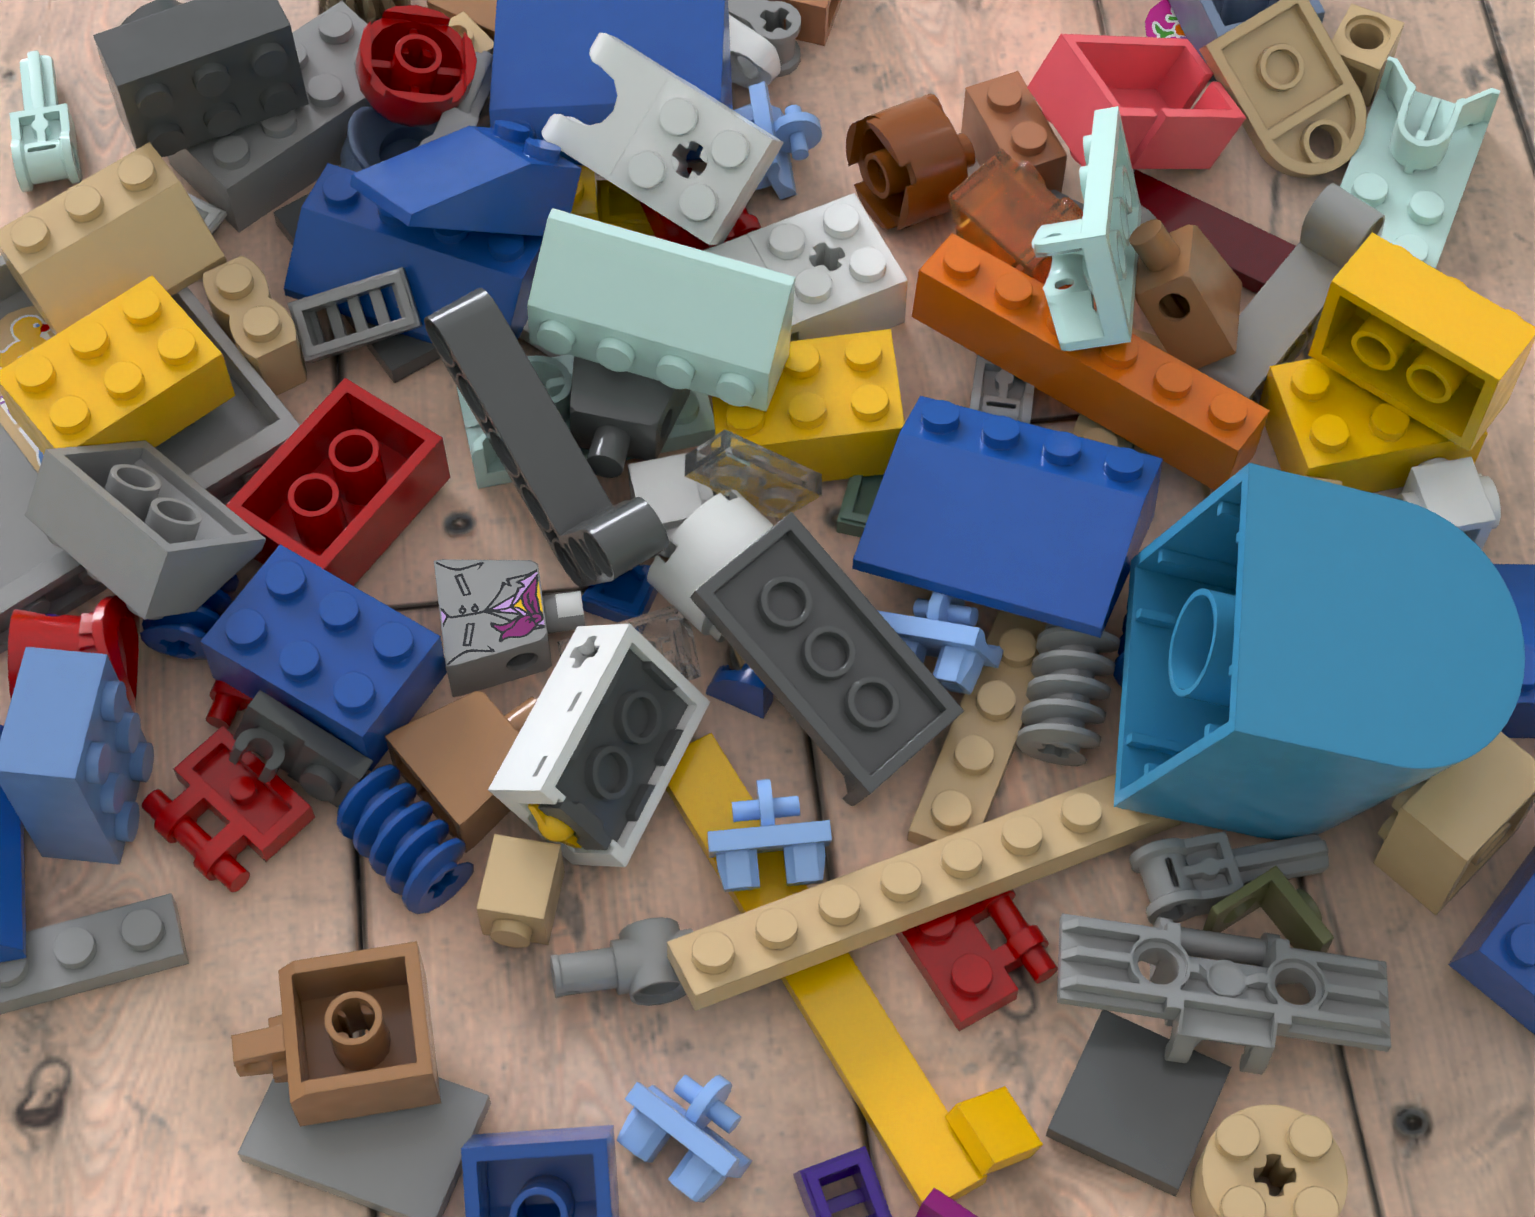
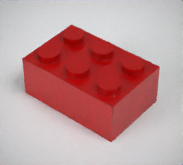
(344, 483)

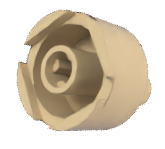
(1272, 1143)

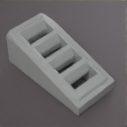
(309, 329)

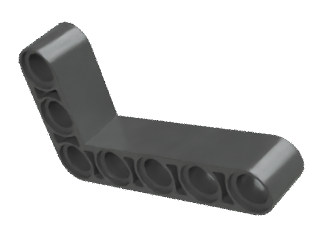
(536, 447)

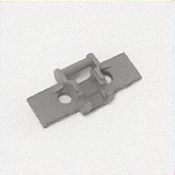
(1220, 996)

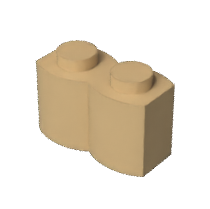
(256, 322)

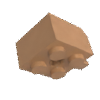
(314, 1042)

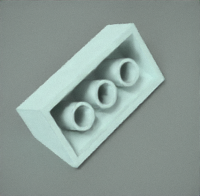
(661, 310)

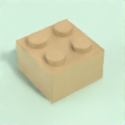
(1456, 822)

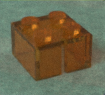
(1004, 208)

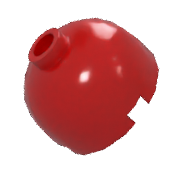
(414, 65)

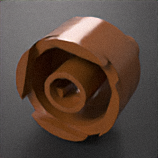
(908, 162)

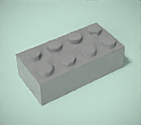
(284, 154)

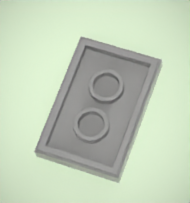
(385, 1161)

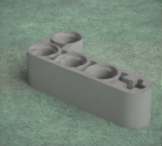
(1289, 305)

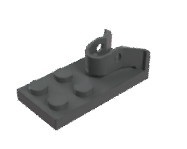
(827, 655)

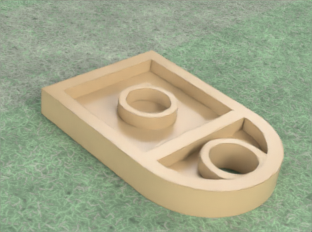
(1287, 84)

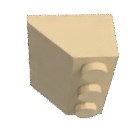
(108, 238)

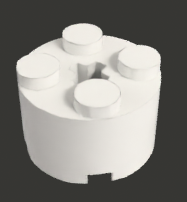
(703, 547)

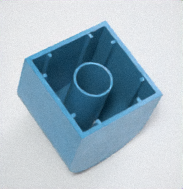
(1307, 657)

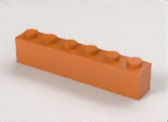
(1120, 386)

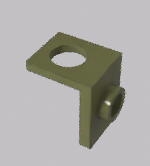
(1288, 908)

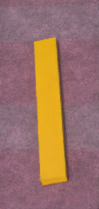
(837, 1003)

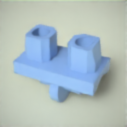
(796, 129)
(946, 631)
(800, 842)
(660, 1117)

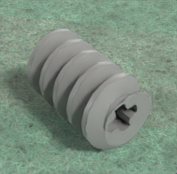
(1062, 695)

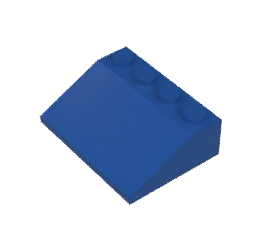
(546, 65)
(1010, 515)

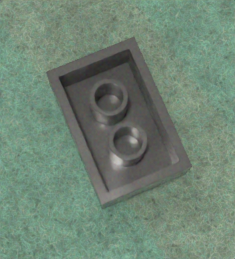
(201, 71)

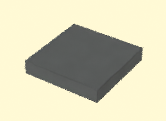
(1135, 1105)

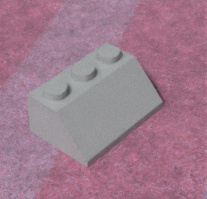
(140, 525)

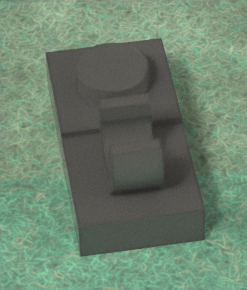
(299, 747)

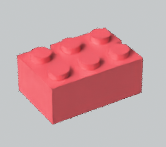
(1153, 87)

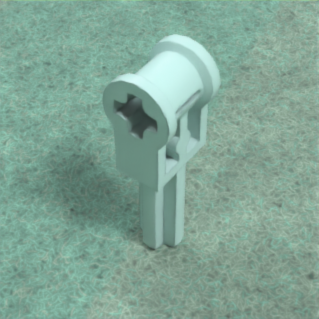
(44, 131)

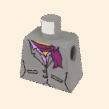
(498, 621)

